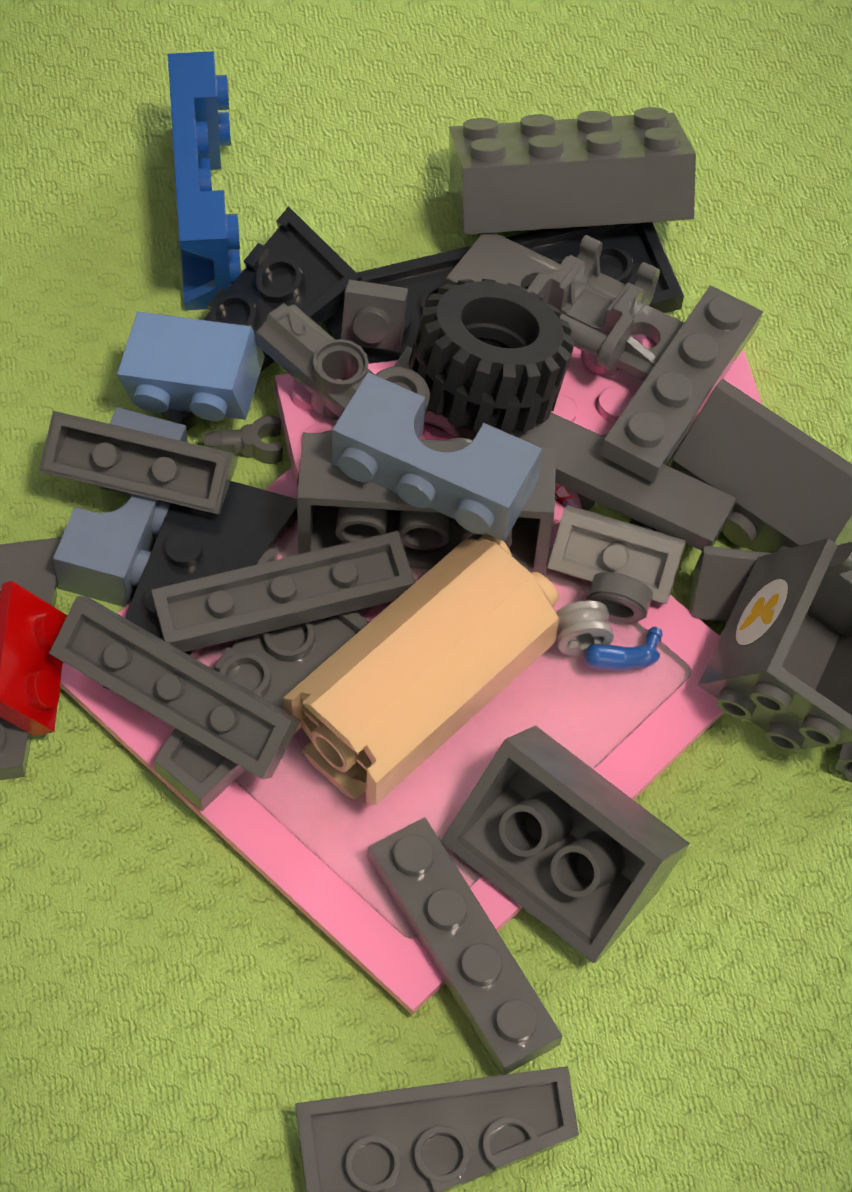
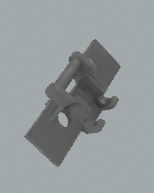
(595, 305)

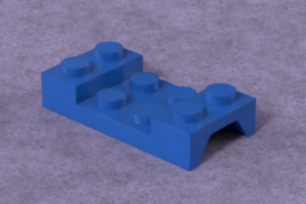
(206, 232)

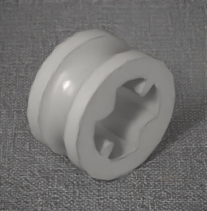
(581, 626)

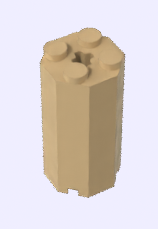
(423, 667)

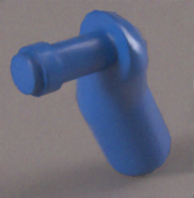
(624, 658)

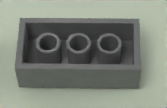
(571, 171)
(343, 510)

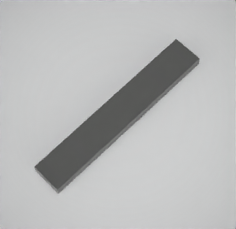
(671, 504)

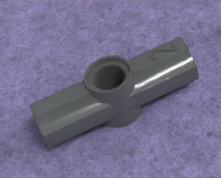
(314, 358)

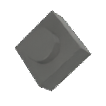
(374, 315)

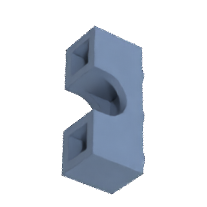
(476, 486)
(109, 551)

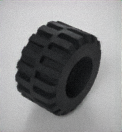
(491, 355)

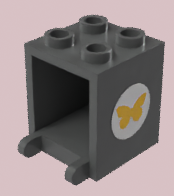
(790, 648)

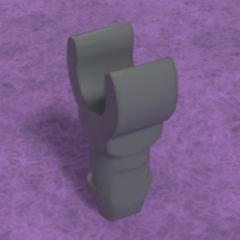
(248, 440)

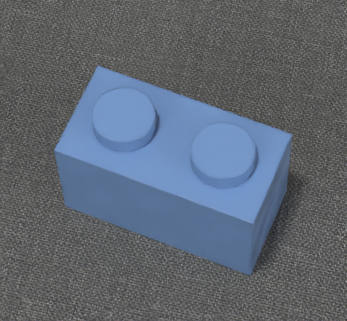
(191, 366)

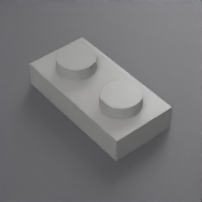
(598, 544)

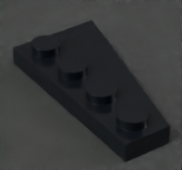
(289, 270)
(208, 543)

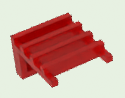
(27, 671)

